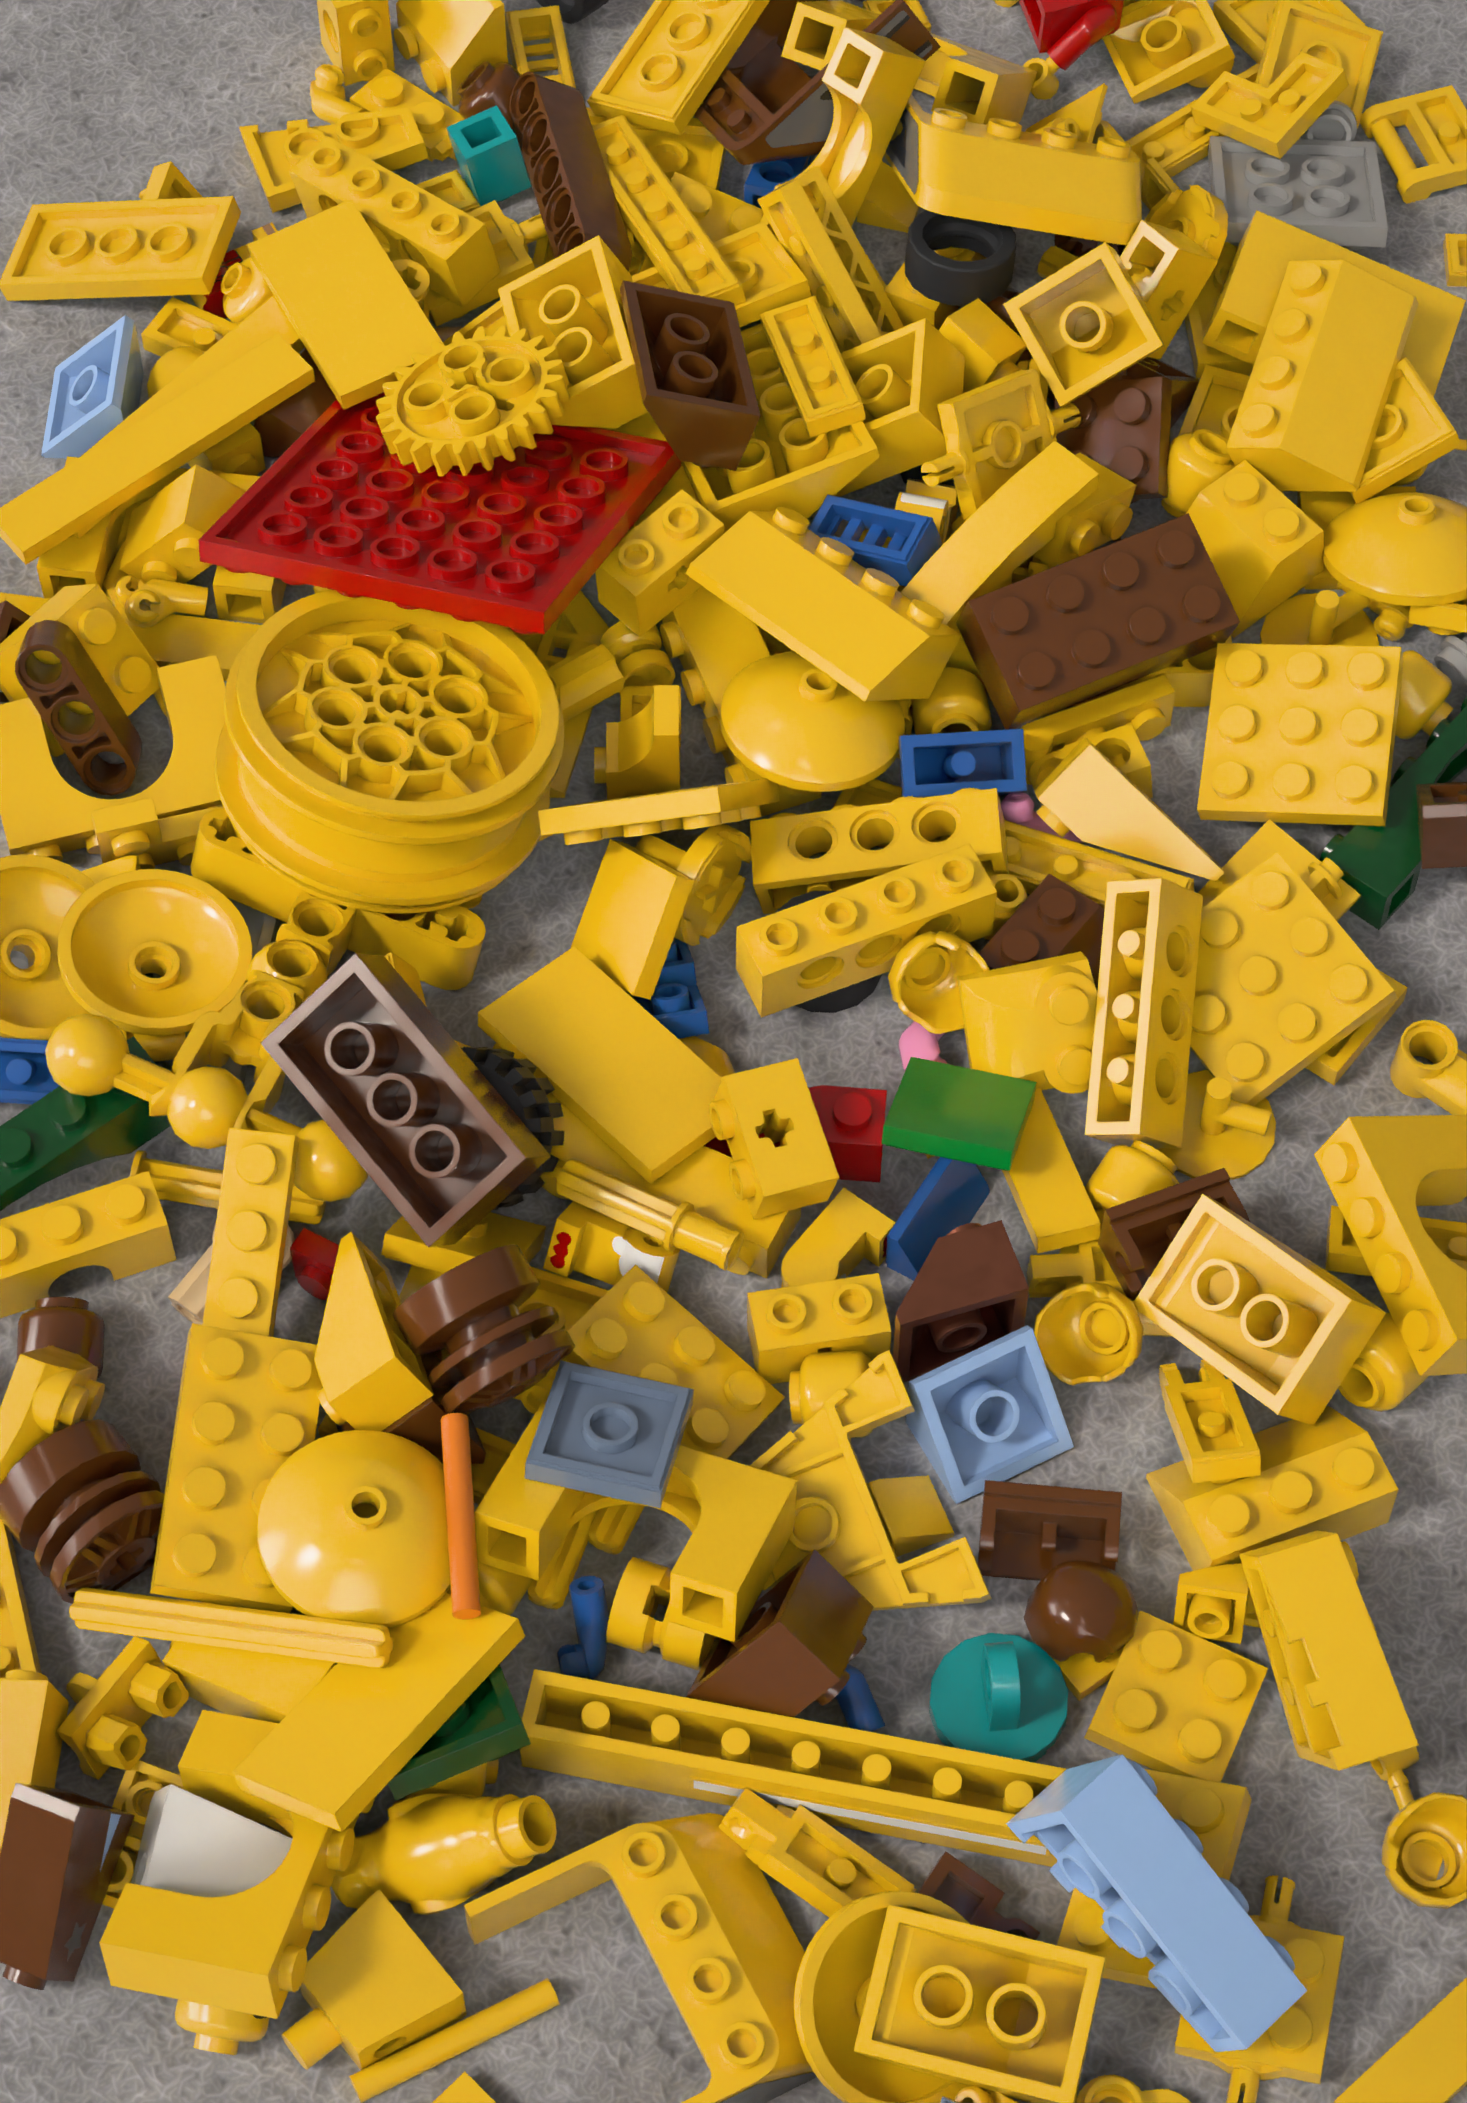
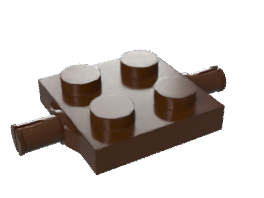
(1126, 431)

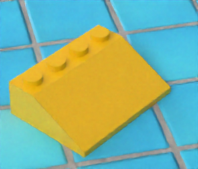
(781, 459)

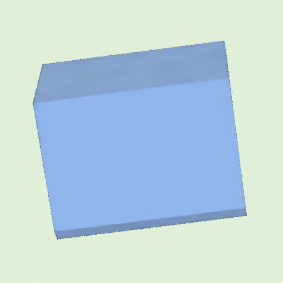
(94, 391)
(988, 1414)

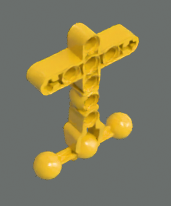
(202, 1102)

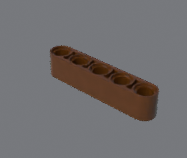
(566, 167)

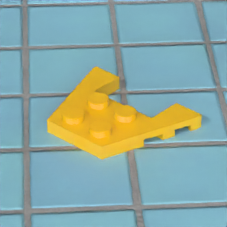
(839, 1512)

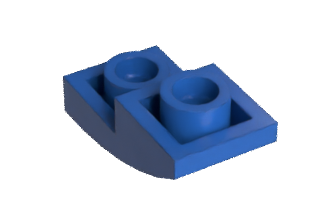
(677, 997)

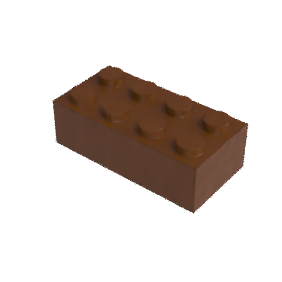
(1097, 622)
(405, 1099)

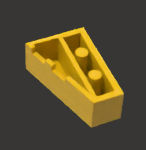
(1325, 1652)

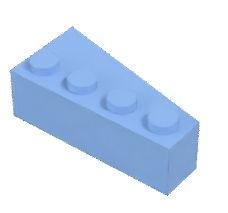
(1162, 1899)

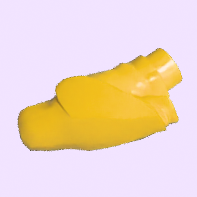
(445, 1849)

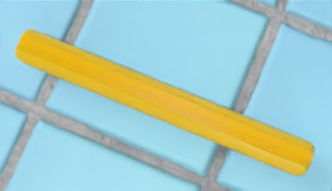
(232, 1627)

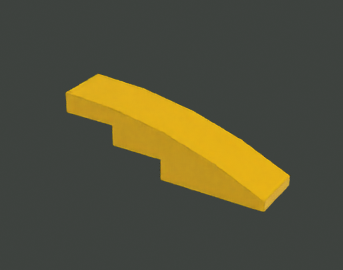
(1003, 532)

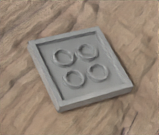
(1315, 186)

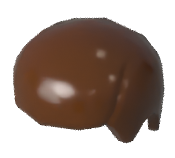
(1081, 1611)

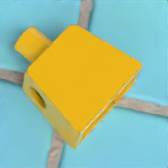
(372, 1990)

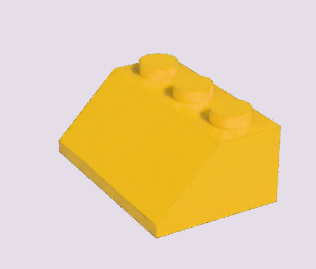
(582, 314)
(1308, 1482)

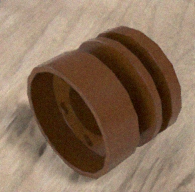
(480, 1325)
(84, 1508)

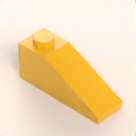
(1112, 812)
(360, 1351)

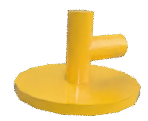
(1320, 620)
(1221, 1130)

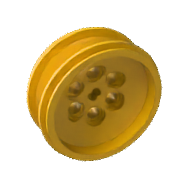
(387, 752)

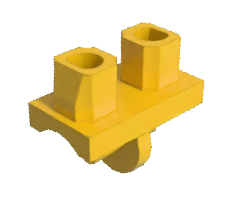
(114, 1707)

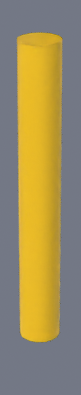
(454, 2040)

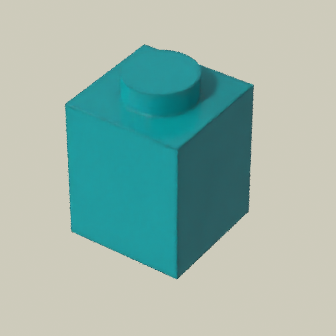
(489, 156)

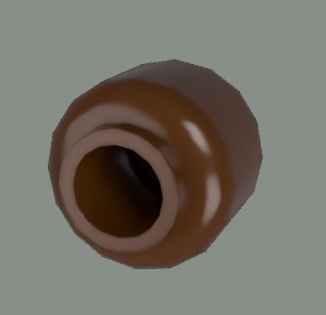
(488, 87)
(63, 1324)

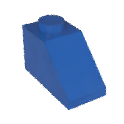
(962, 760)

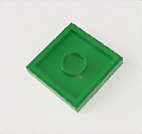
(959, 1113)

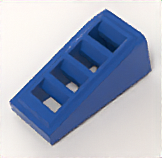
(912, 535)

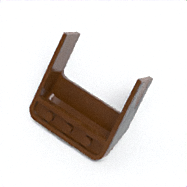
(769, 106)

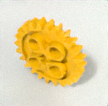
(473, 400)

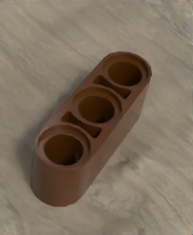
(78, 681)

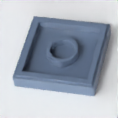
(609, 1434)

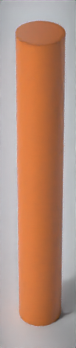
(460, 1516)

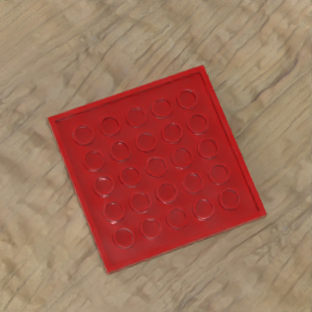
(473, 546)

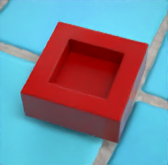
(314, 1262)

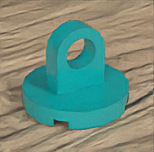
(999, 1697)

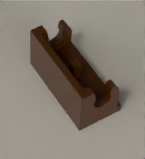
(1142, 1229)
(1040, 1526)

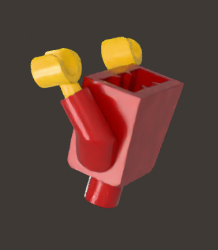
(1065, 32)

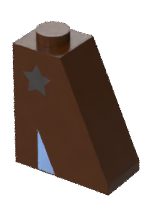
(54, 1880)

